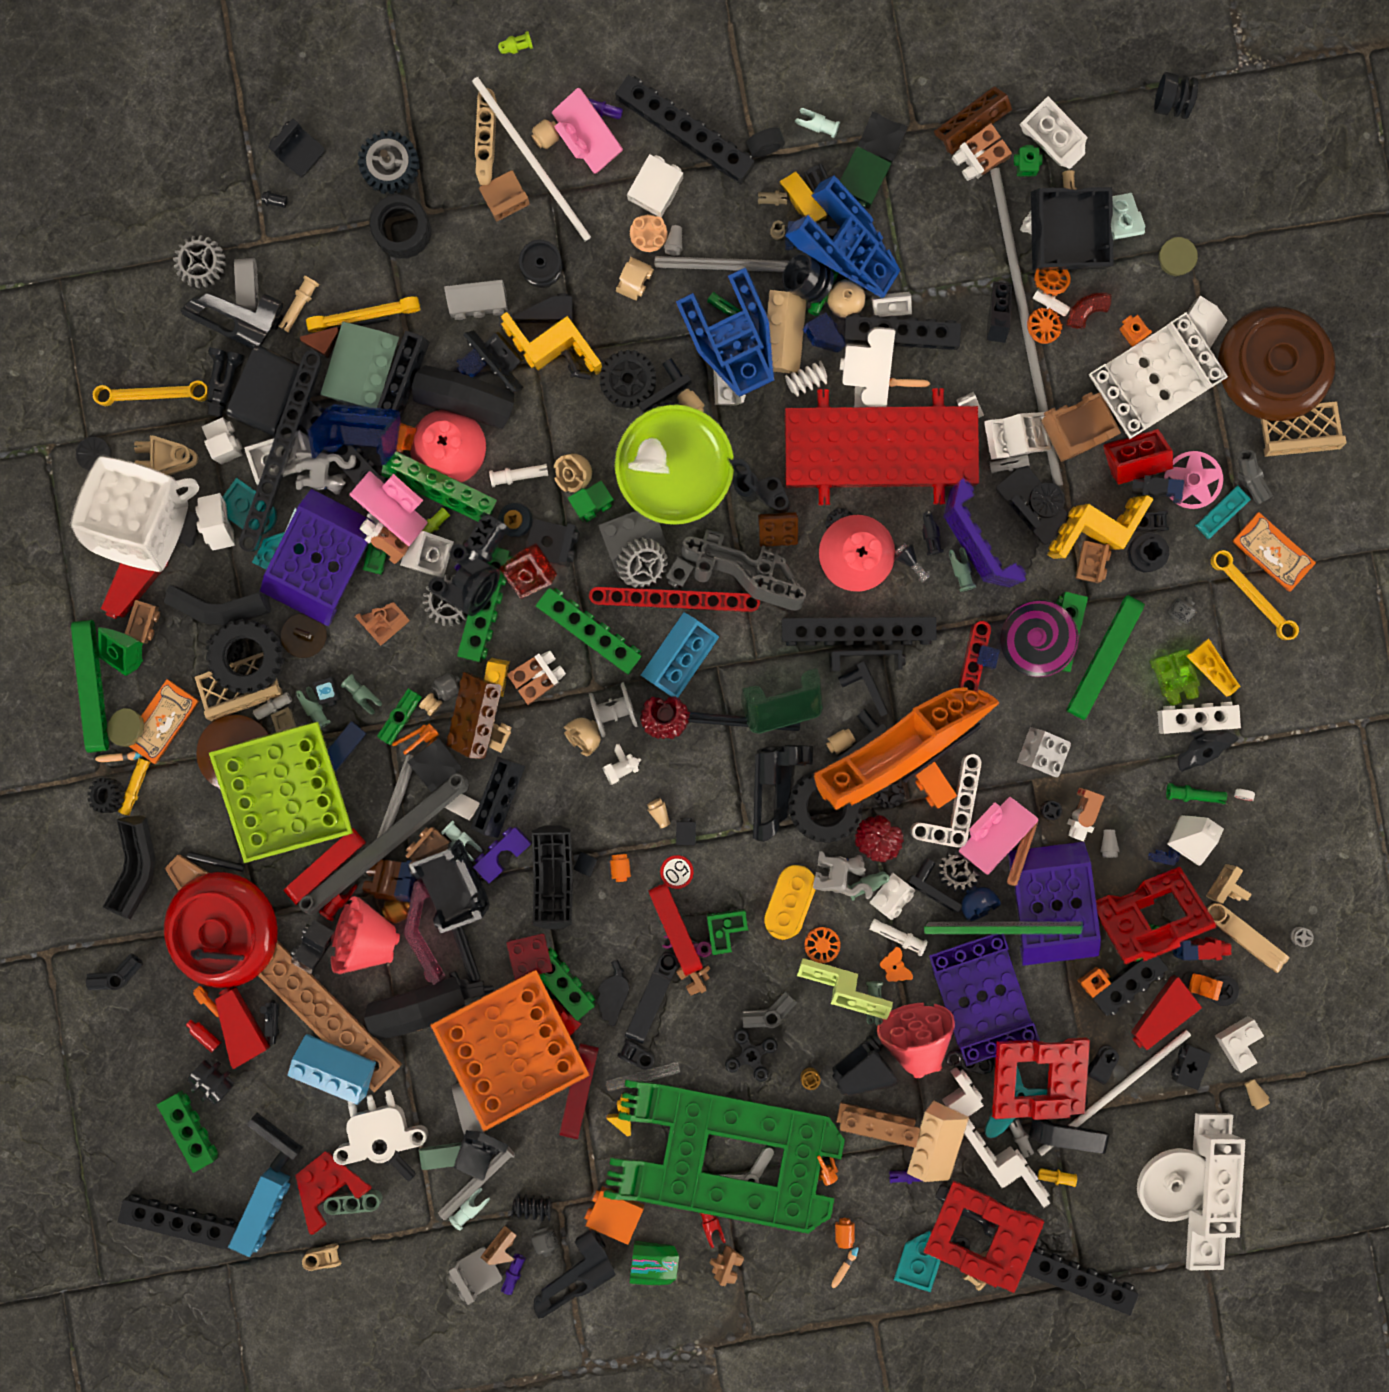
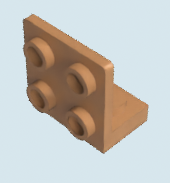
(504, 196)

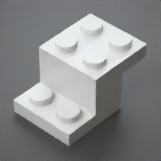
(1017, 435)

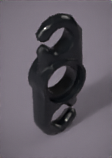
(960, 1063)

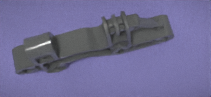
(711, 555)

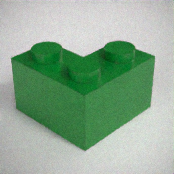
(591, 501)
(721, 925)

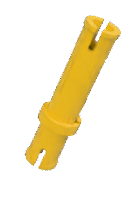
(134, 786)

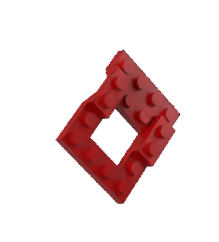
(1129, 928)
(1065, 1079)
(1008, 1249)

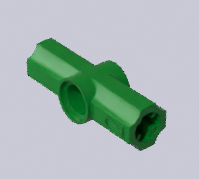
(392, 726)

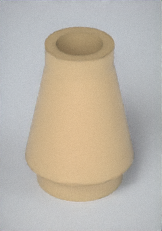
(659, 812)
(1256, 1094)

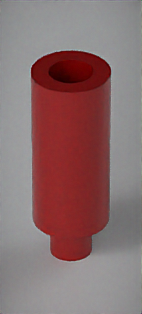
(206, 1038)

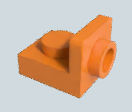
(1205, 986)

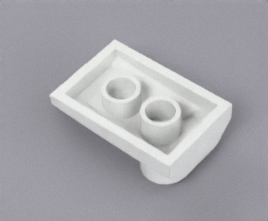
(1055, 133)
(258, 454)

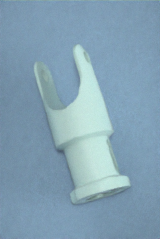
(818, 123)
(454, 833)
(467, 1211)

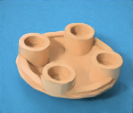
(648, 233)

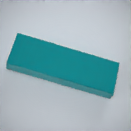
(1222, 512)

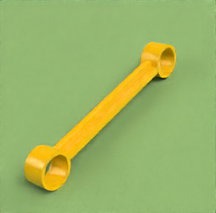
(321, 323)
(150, 393)
(1254, 595)

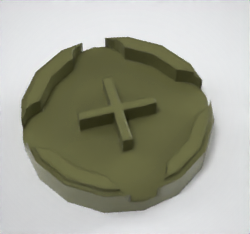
(1177, 256)
(125, 727)

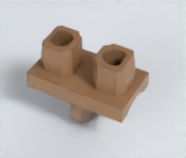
(697, 985)
(724, 1264)

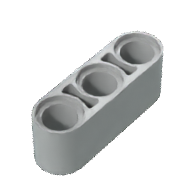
(246, 283)
(466, 1114)

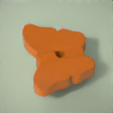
(900, 972)

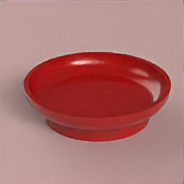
(221, 916)

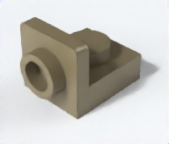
(283, 720)

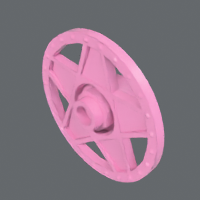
(1196, 478)

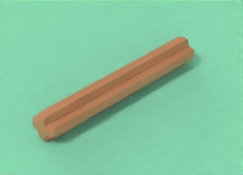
(1020, 857)

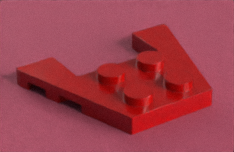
(322, 1180)

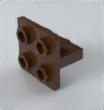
(778, 529)

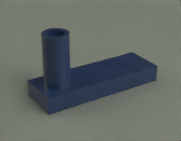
(345, 744)

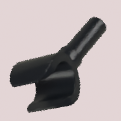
(1198, 734)

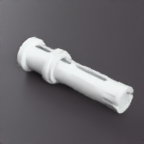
(508, 476)
(906, 940)

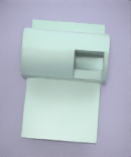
(1126, 218)

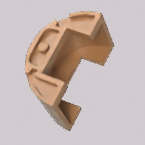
(1080, 426)

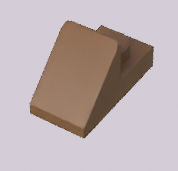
(496, 1250)

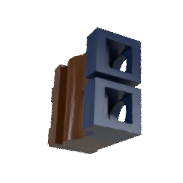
(390, 881)

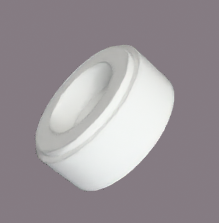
(1244, 794)

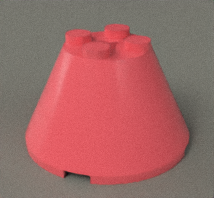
(464, 447)
(842, 561)
(362, 938)
(918, 1036)

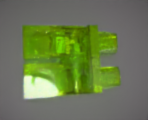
(1176, 674)

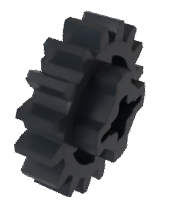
(962, 879)

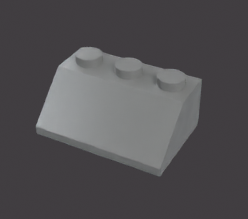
(476, 299)

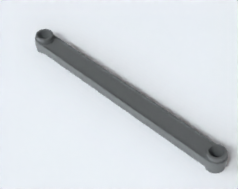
(384, 844)

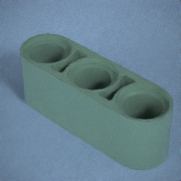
(439, 1156)
(345, 1207)

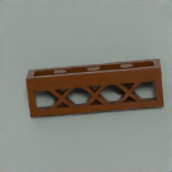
(977, 120)

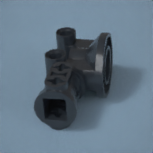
(476, 578)

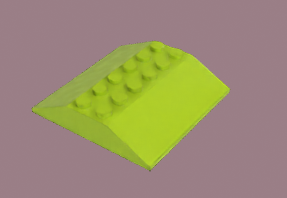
(281, 792)

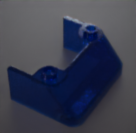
(356, 427)

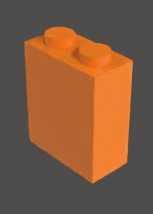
(614, 1217)

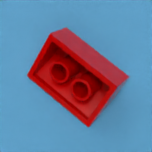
(1139, 456)

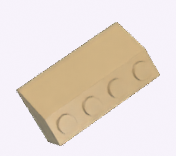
(786, 326)
(938, 1143)

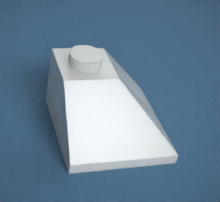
(1207, 319)
(428, 554)
(1195, 837)

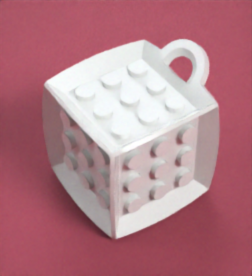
(131, 513)

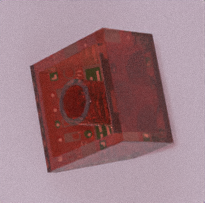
(528, 571)

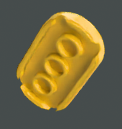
(789, 902)

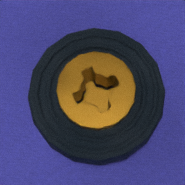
(522, 522)

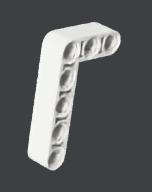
(958, 809)

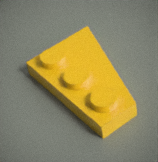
(1213, 666)

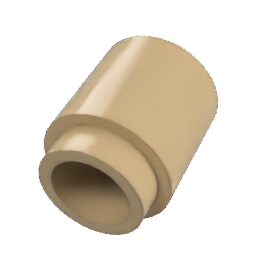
(690, 399)
(840, 741)

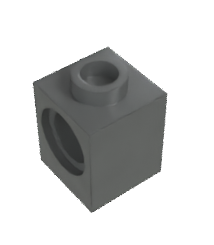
(682, 565)

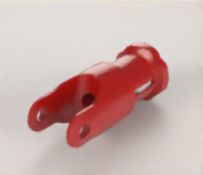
(335, 904)
(710, 1224)

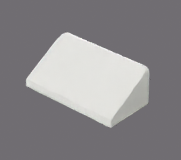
(892, 304)
(463, 806)

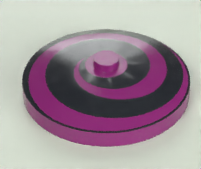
(1039, 638)

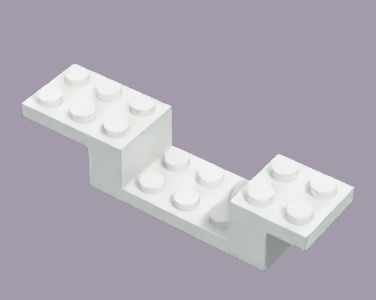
(1007, 1164)
(1221, 1194)

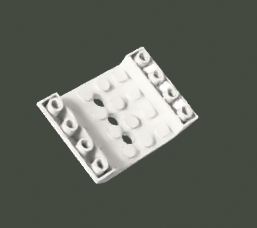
(1177, 358)

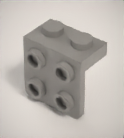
(1044, 752)
(473, 1275)

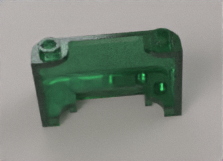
(783, 709)

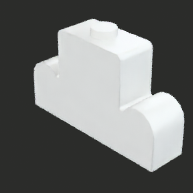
(870, 366)

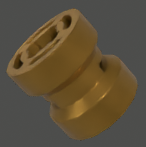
(807, 1076)

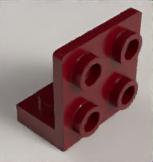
(529, 955)

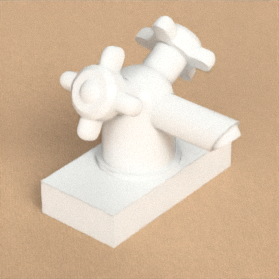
(625, 766)

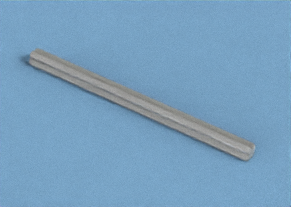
(719, 264)

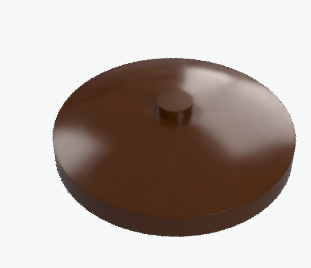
(224, 733)

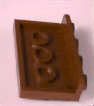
(473, 716)

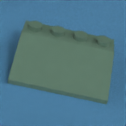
(359, 365)

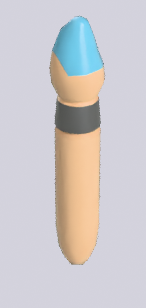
(118, 757)
(845, 1266)

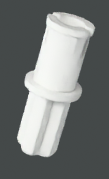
(1050, 302)

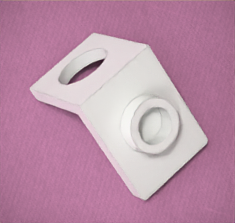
(970, 400)

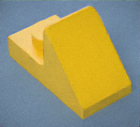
(623, 1125)

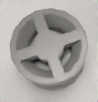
(1306, 937)

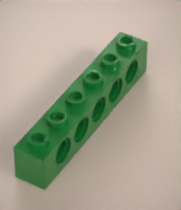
(439, 487)
(554, 596)
(471, 630)

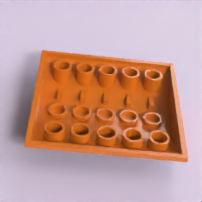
(509, 1050)

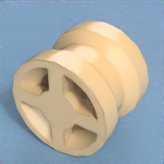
(430, 704)

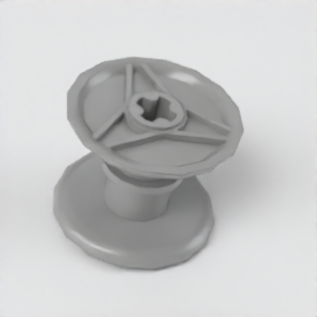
(604, 712)

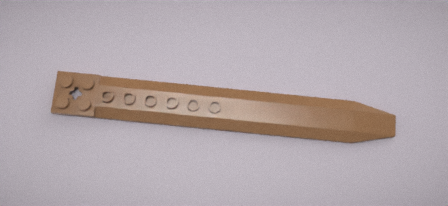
(309, 997)

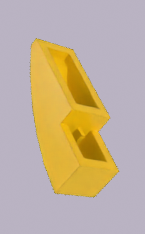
(801, 197)

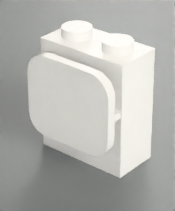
(655, 185)

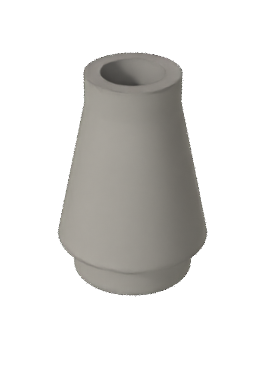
(673, 244)
(1109, 844)

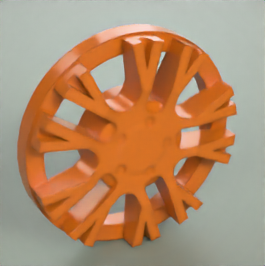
(1052, 279)
(1044, 325)
(822, 945)

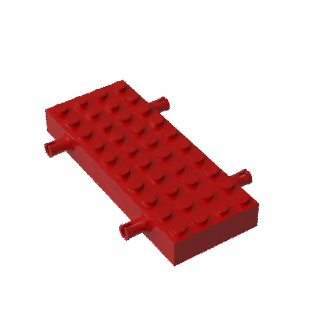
(881, 446)

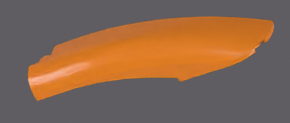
(903, 746)

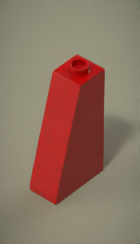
(127, 587)
(1166, 1012)
(240, 1029)

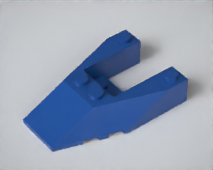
(857, 246)
(737, 345)

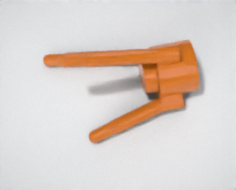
(428, 734)
(827, 1173)

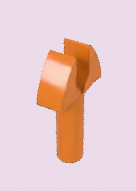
(202, 996)

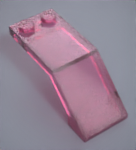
(433, 972)

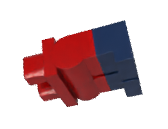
(1202, 949)

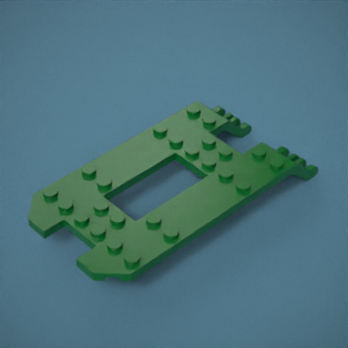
(680, 1178)

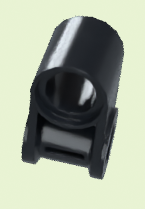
(1154, 522)
(635, 1054)
(1101, 1066)

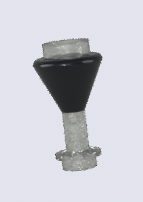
(907, 556)

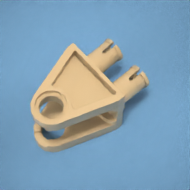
(165, 455)

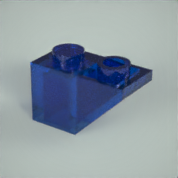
(824, 334)

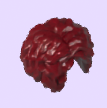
(664, 718)
(878, 838)

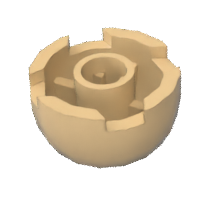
(846, 298)
(572, 472)
(583, 734)

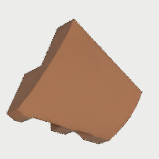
(383, 622)

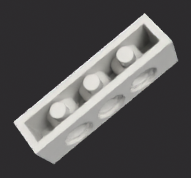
(1229, 718)

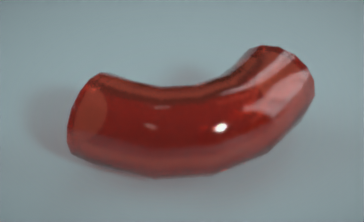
(1086, 306)

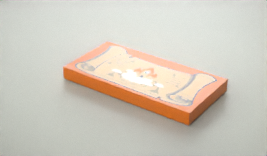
(1273, 551)
(164, 720)

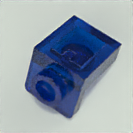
(471, 363)
(988, 657)
(1161, 856)

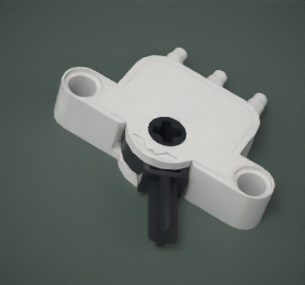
(379, 1125)

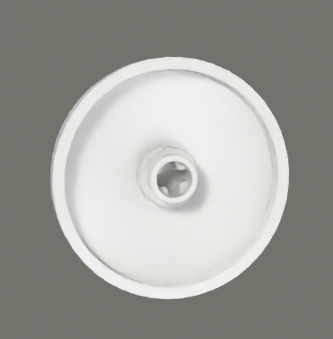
(1172, 1184)

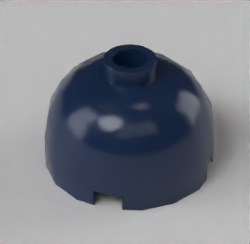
(979, 902)

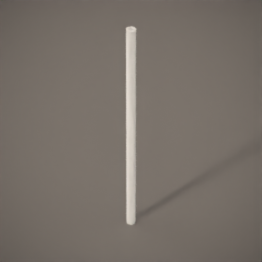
(531, 159)
(1124, 1084)

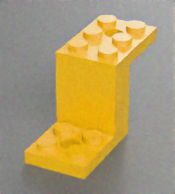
(551, 344)
(1099, 526)

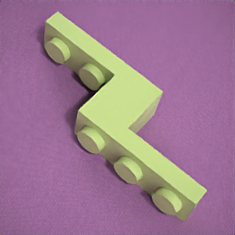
(844, 989)

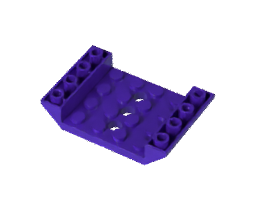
(321, 528)
(970, 539)
(1051, 875)
(981, 1024)

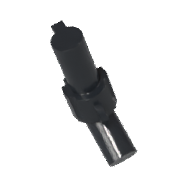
(574, 367)

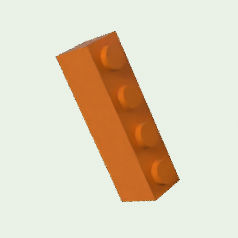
(935, 786)

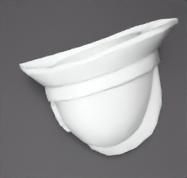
(650, 457)

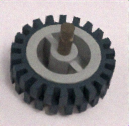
(388, 162)

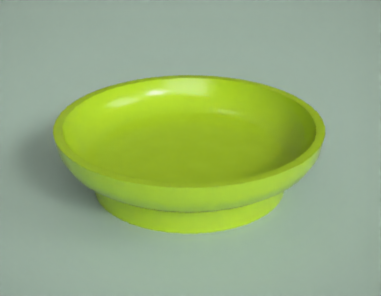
(695, 459)

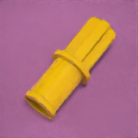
(1057, 1177)

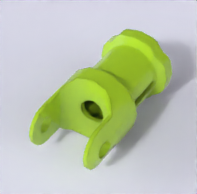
(514, 44)

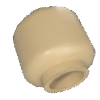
(545, 134)

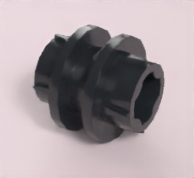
(1156, 545)
(210, 1081)

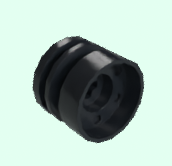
(1179, 96)
(807, 278)

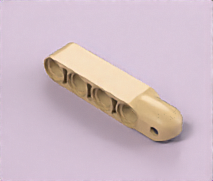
(484, 167)
(1247, 937)

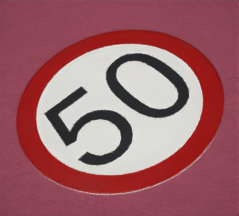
(676, 872)

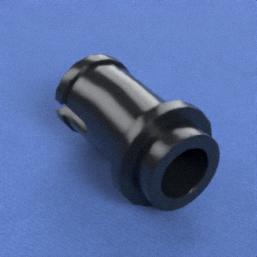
(274, 199)

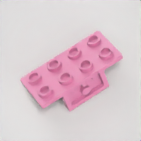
(585, 131)
(392, 505)
(997, 834)

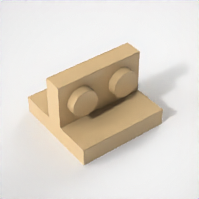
(1226, 886)

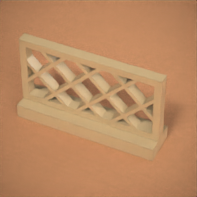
(1308, 443)
(239, 702)

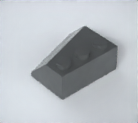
(624, 530)

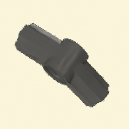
(1252, 476)
(780, 1008)

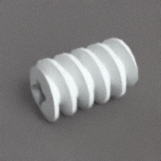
(806, 378)

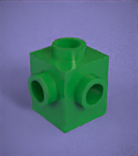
(1027, 161)

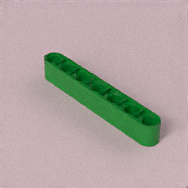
(1105, 657)
(90, 686)

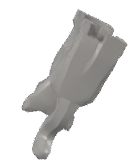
(319, 468)
(838, 873)

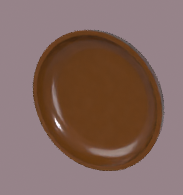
(1277, 363)

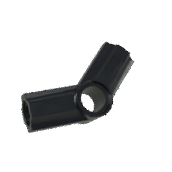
(124, 971)

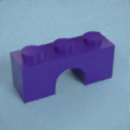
(488, 864)

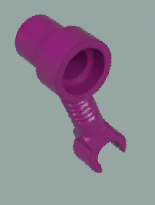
(698, 947)

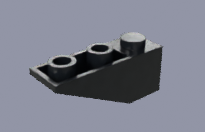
(999, 312)

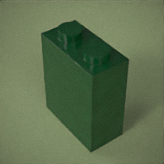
(865, 176)

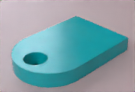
(238, 503)

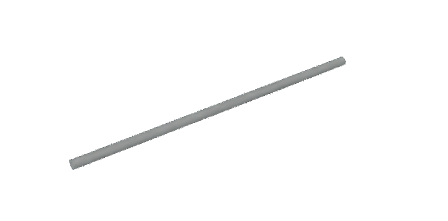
(1023, 312)

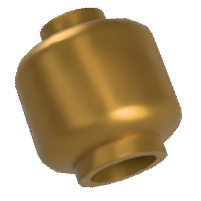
(395, 910)

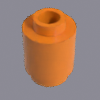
(620, 867)
(844, 1233)

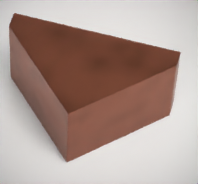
(322, 341)

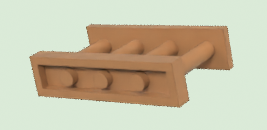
(877, 1124)

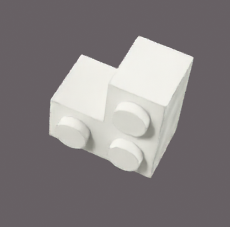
(221, 441)
(214, 522)
(1236, 1041)

